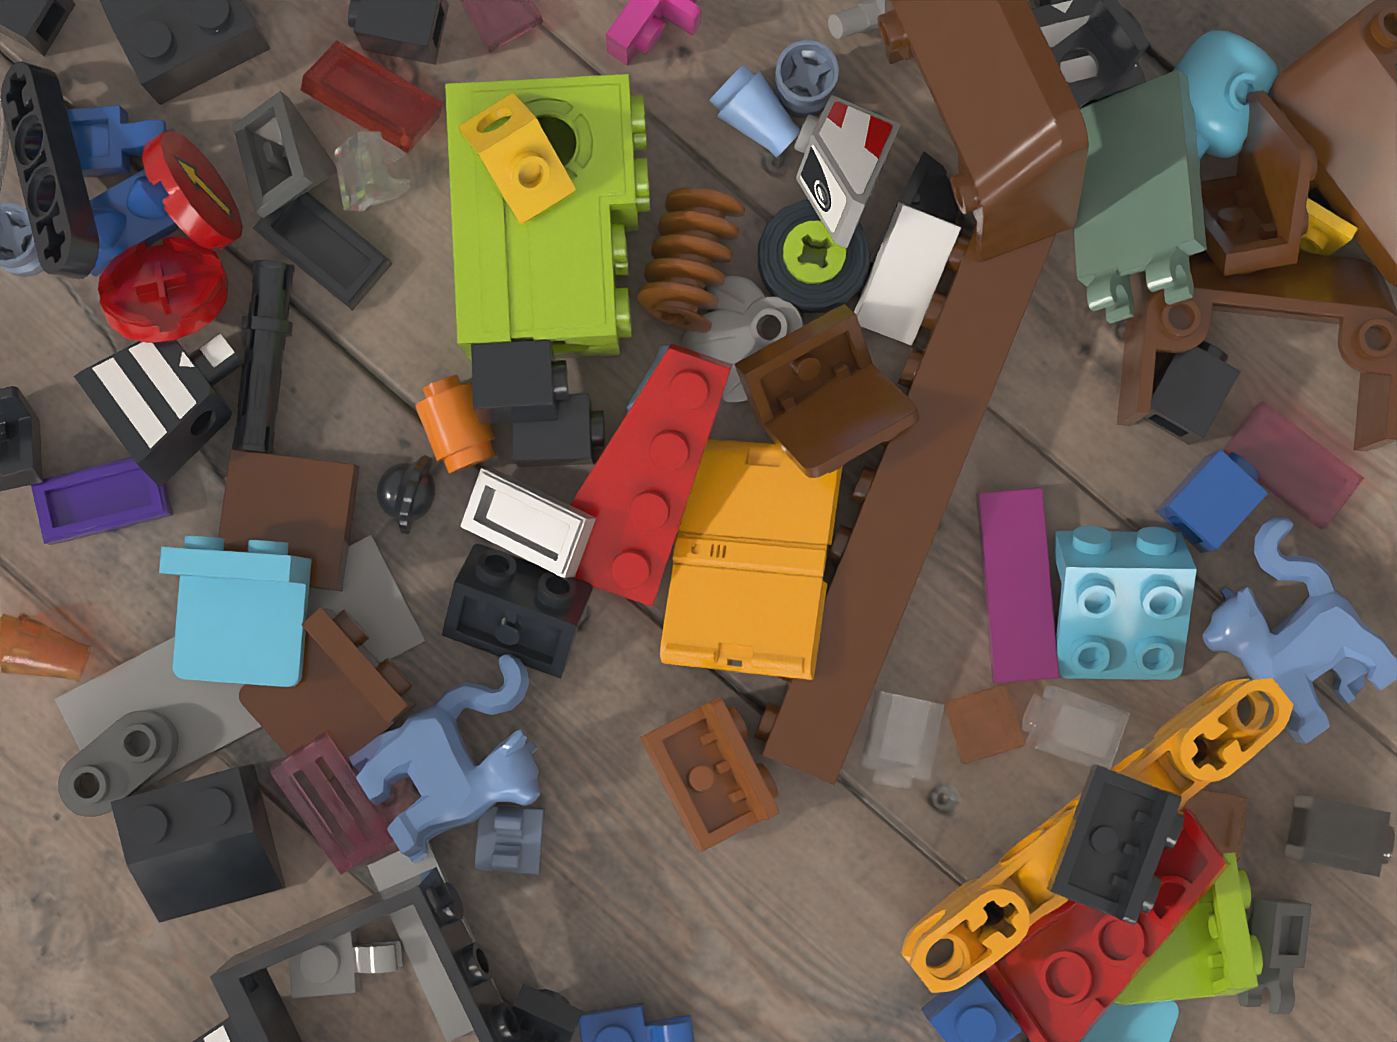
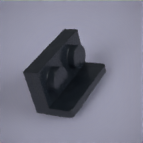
(516, 609)

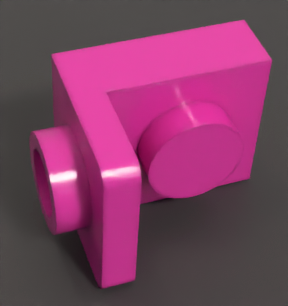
(640, 25)

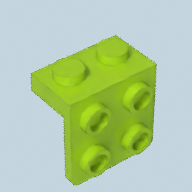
(1207, 951)

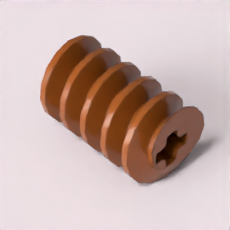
(685, 257)

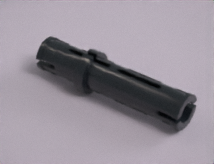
(263, 356)

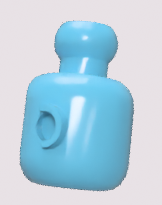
(1220, 76)

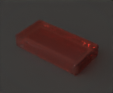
(371, 96)

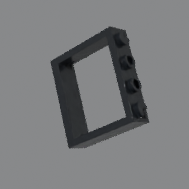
(262, 1016)

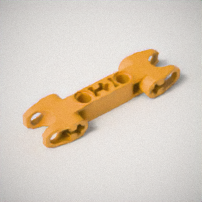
(1023, 873)

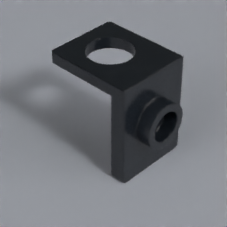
(1112, 40)

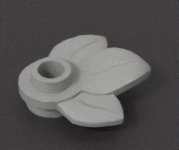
(738, 327)

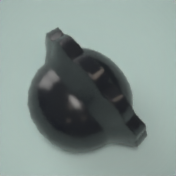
(407, 492)

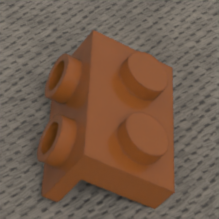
(711, 773)

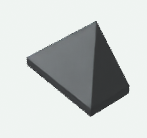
(280, 154)

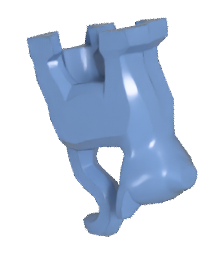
(1309, 642)
(441, 767)

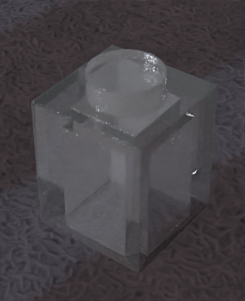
(1074, 727)
(901, 739)

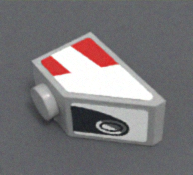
(843, 163)

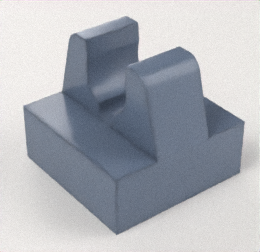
(510, 840)

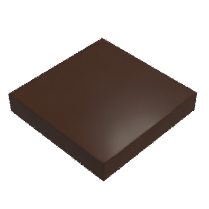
(292, 503)

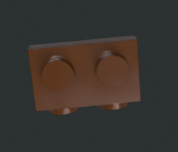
(1262, 211)
(824, 394)
(338, 693)

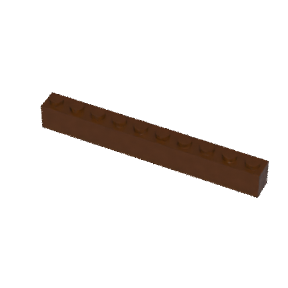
(903, 503)

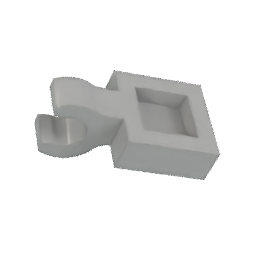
(337, 965)

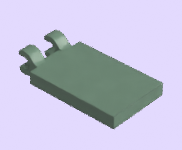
(1140, 196)

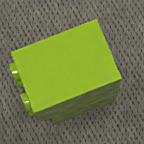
(561, 266)

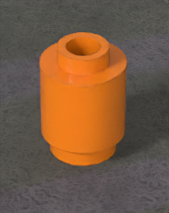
(453, 425)

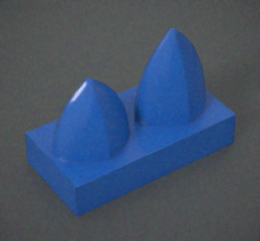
(129, 216)

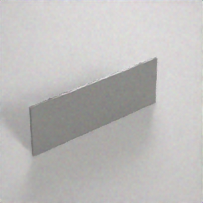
(210, 712)

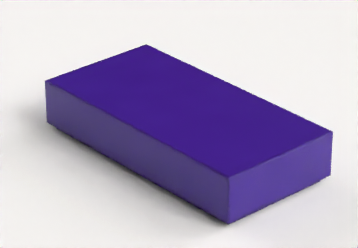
(98, 501)

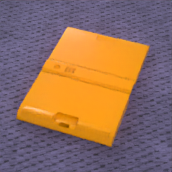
(750, 564)

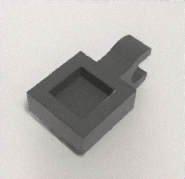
(1283, 938)

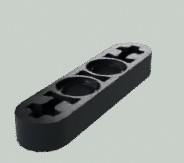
(49, 171)

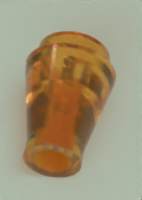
(39, 650)

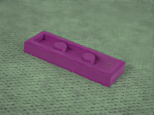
(1017, 585)

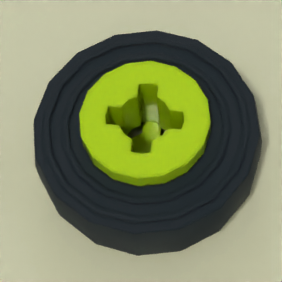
(807, 282)

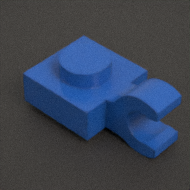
(107, 139)
(630, 1025)

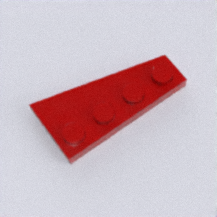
(648, 475)
(1084, 959)

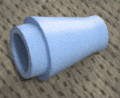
(755, 110)

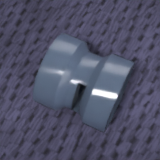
(804, 66)
(13, 234)

